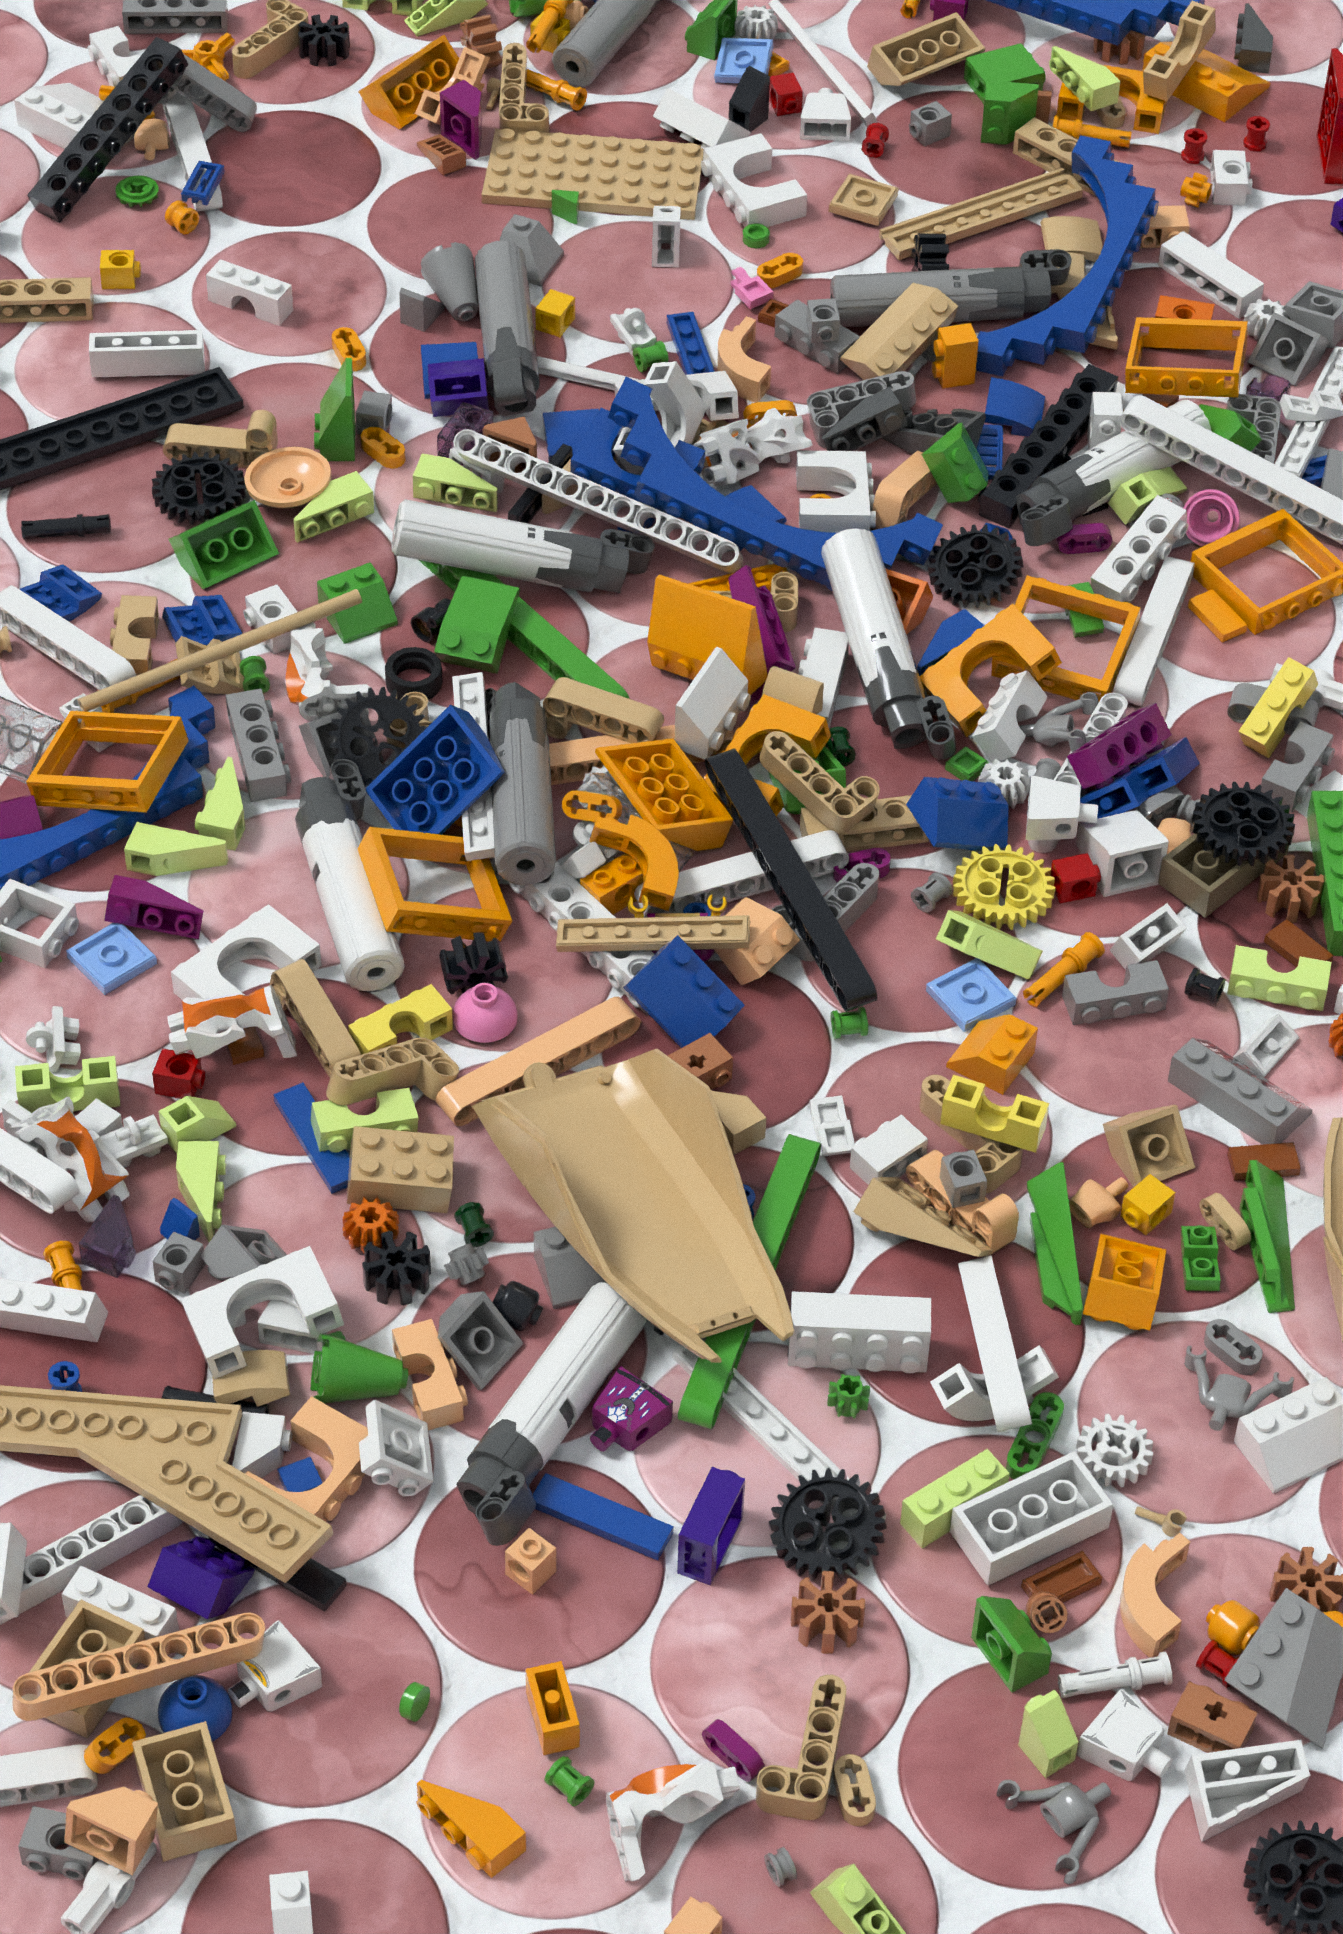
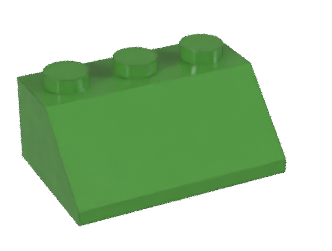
(224, 545)

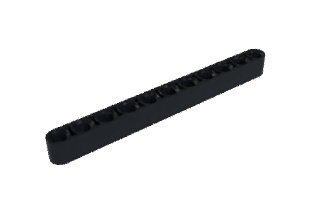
(791, 880)

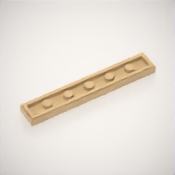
(652, 933)

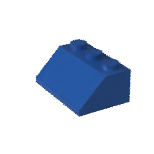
(961, 813)
(683, 994)

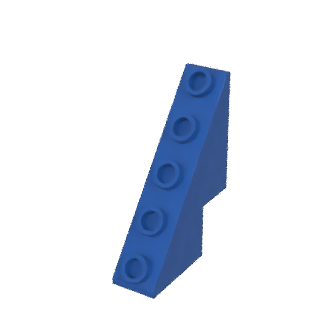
(1144, 780)

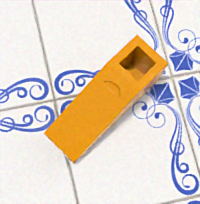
(479, 1827)

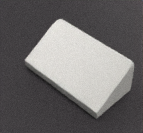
(1267, 1045)

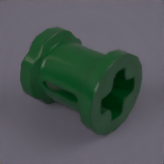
(840, 745)
(472, 1220)

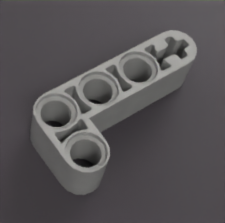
(214, 96)
(833, 404)
(1265, 415)
(846, 900)

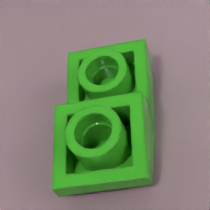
(1081, 623)
(1199, 1258)

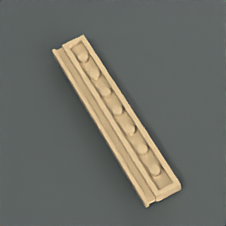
(984, 211)

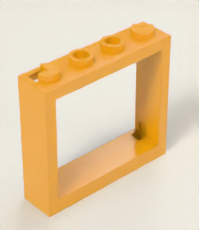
(1186, 335)
(1252, 538)
(1060, 680)
(107, 793)
(426, 917)

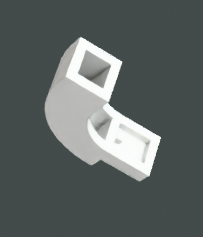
(95, 1116)
(966, 1393)

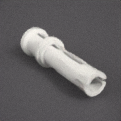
(1131, 1674)

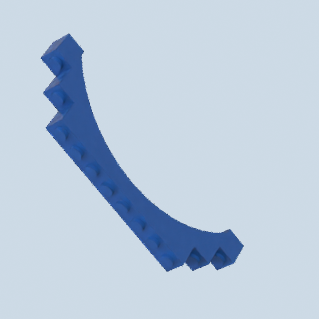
(1104, 18)
(1075, 318)
(682, 493)
(50, 850)

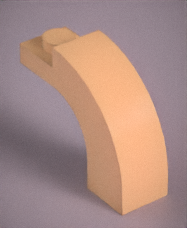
(469, 68)
(748, 375)
(1143, 1614)

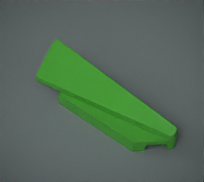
(1266, 1217)
(1055, 1242)

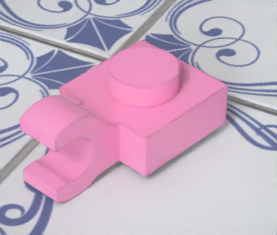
(750, 290)

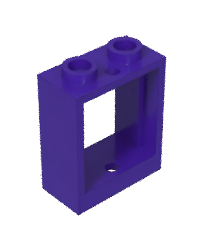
(711, 1525)

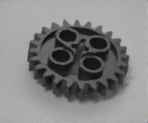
(176, 489)
(975, 566)
(388, 709)
(1243, 823)
(858, 1530)
(1278, 1859)

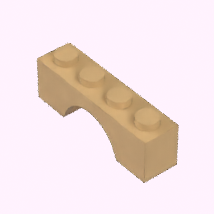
(1193, 33)

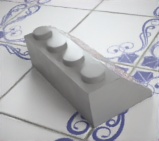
(1236, 1092)

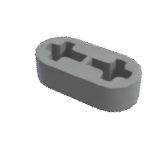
(1161, 805)
(1233, 1346)

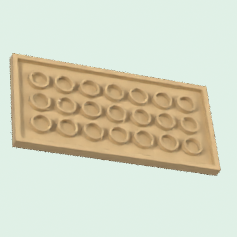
(607, 172)

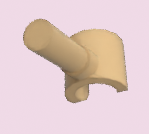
(493, 87)
(1168, 1527)

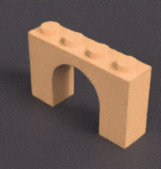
(336, 1441)

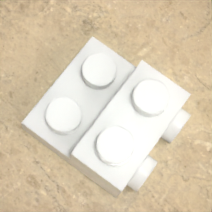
(396, 1449)

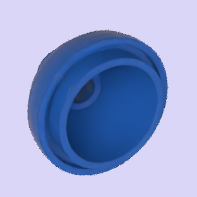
(211, 1706)

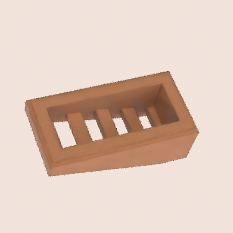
(443, 154)

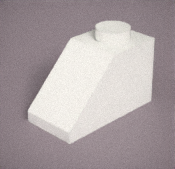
(261, 1443)
(291, 1903)

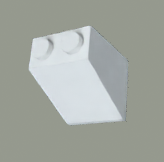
(1125, 850)

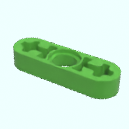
(1048, 1429)

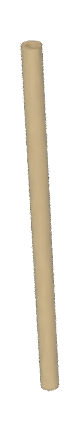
(219, 650)

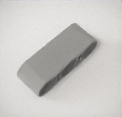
(1247, 695)

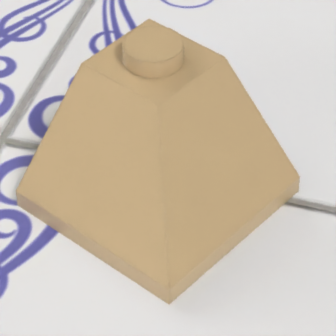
(1149, 1144)

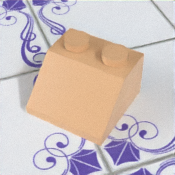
(769, 942)
(113, 1826)

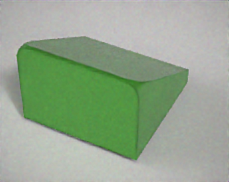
(566, 205)

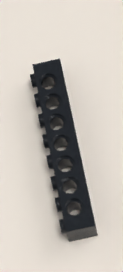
(108, 129)
(1050, 438)

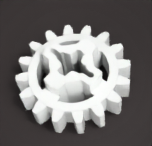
(1115, 1450)

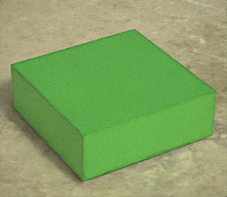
(966, 764)

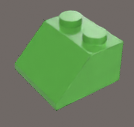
(710, 27)
(1007, 109)
(956, 465)
(363, 619)
(1009, 1642)

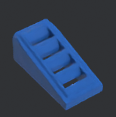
(991, 447)

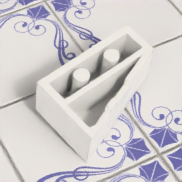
(1243, 1782)

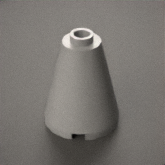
(453, 279)

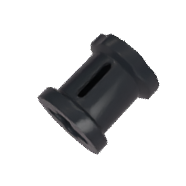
(1216, 986)

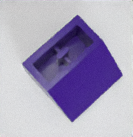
(457, 383)
(200, 1576)

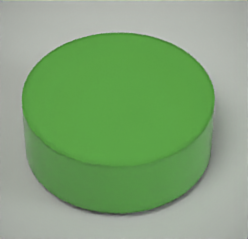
(756, 235)
(414, 1701)

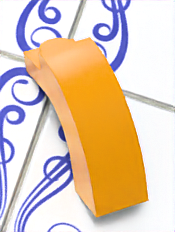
(650, 851)

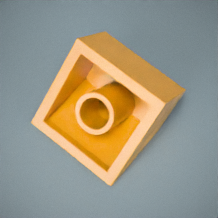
(995, 1051)

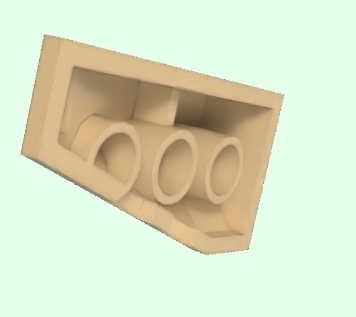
(902, 1210)

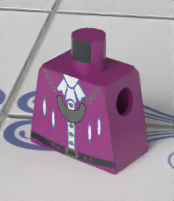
(628, 1412)

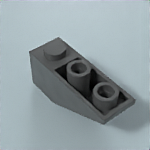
(1253, 42)
(867, 422)

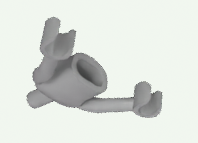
(1057, 727)
(1230, 1392)
(1065, 1811)

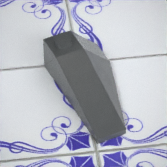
(930, 427)

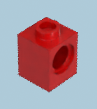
(785, 94)
(1075, 878)
(177, 1074)

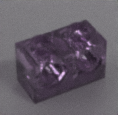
(465, 417)

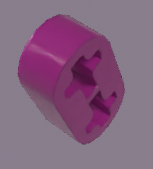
(1085, 539)
(870, 855)
(732, 1750)

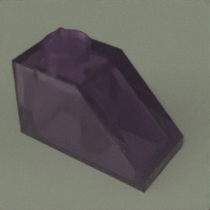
(109, 1241)

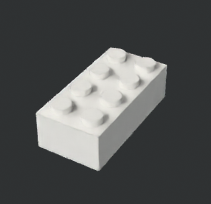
(860, 1332)
(1031, 1518)

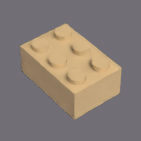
(401, 1169)
(83, 1634)
(187, 1784)

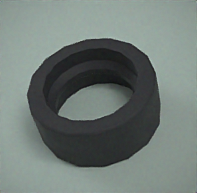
(413, 659)

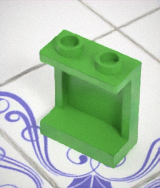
(1003, 65)

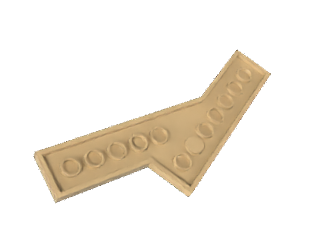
(172, 1457)

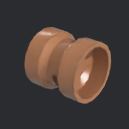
(1040, 1609)

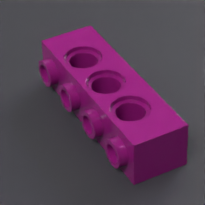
(1119, 747)

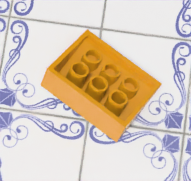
(1214, 83)
(693, 622)
(668, 792)

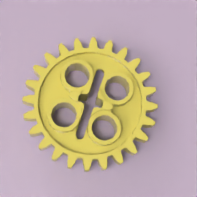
(1027, 892)

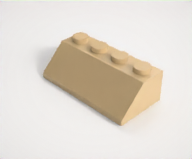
(923, 51)
(901, 332)

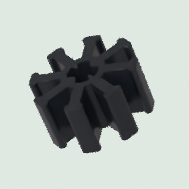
(324, 40)
(930, 252)
(473, 963)
(396, 1268)

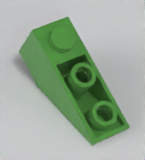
(1232, 426)

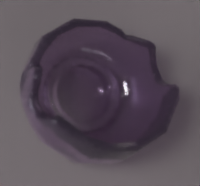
(1271, 386)

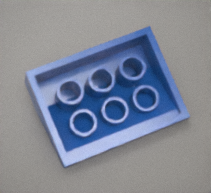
(437, 775)

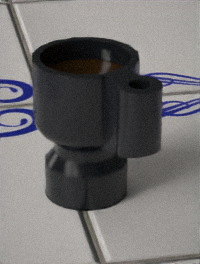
(428, 621)

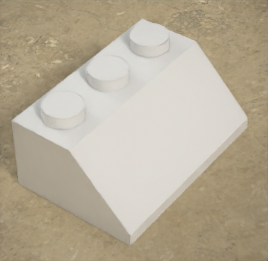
(696, 121)
(710, 705)
(1294, 1435)

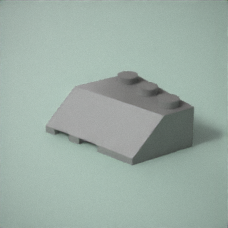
(1293, 1666)

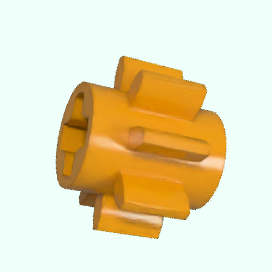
(1196, 189)

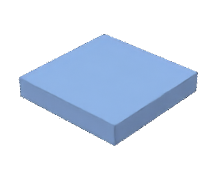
(740, 53)
(111, 957)
(971, 994)

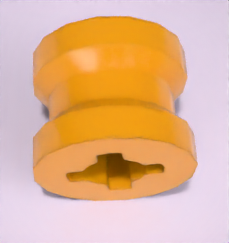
(181, 217)

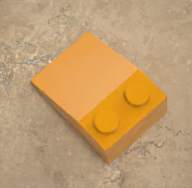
(1125, 1282)

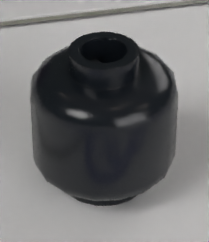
(518, 1305)

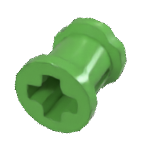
(647, 356)
(253, 670)
(849, 1023)
(569, 1781)

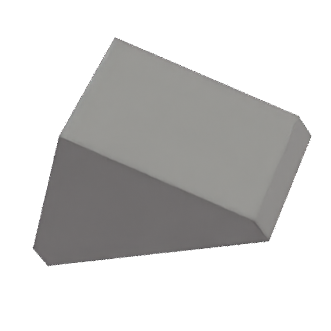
(418, 310)

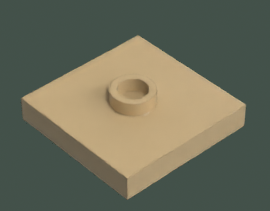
(863, 199)

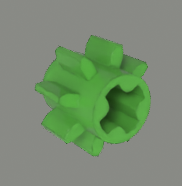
(848, 1395)

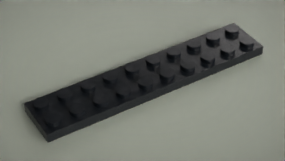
(115, 426)

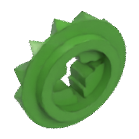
(137, 184)

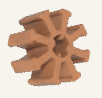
(481, 37)
(1130, 46)
(1290, 888)
(1309, 1582)
(827, 1612)

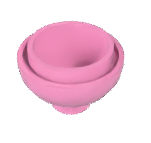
(1200, 528)
(484, 1013)

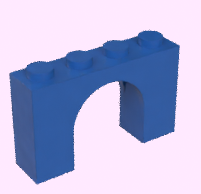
(596, 463)

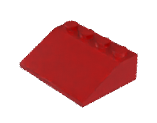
(1331, 122)

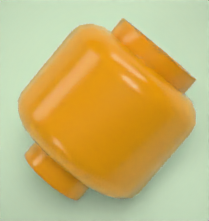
(1232, 1626)

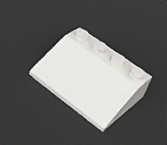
(56, 112)

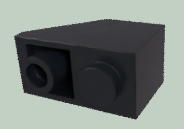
(750, 100)

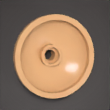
(287, 477)

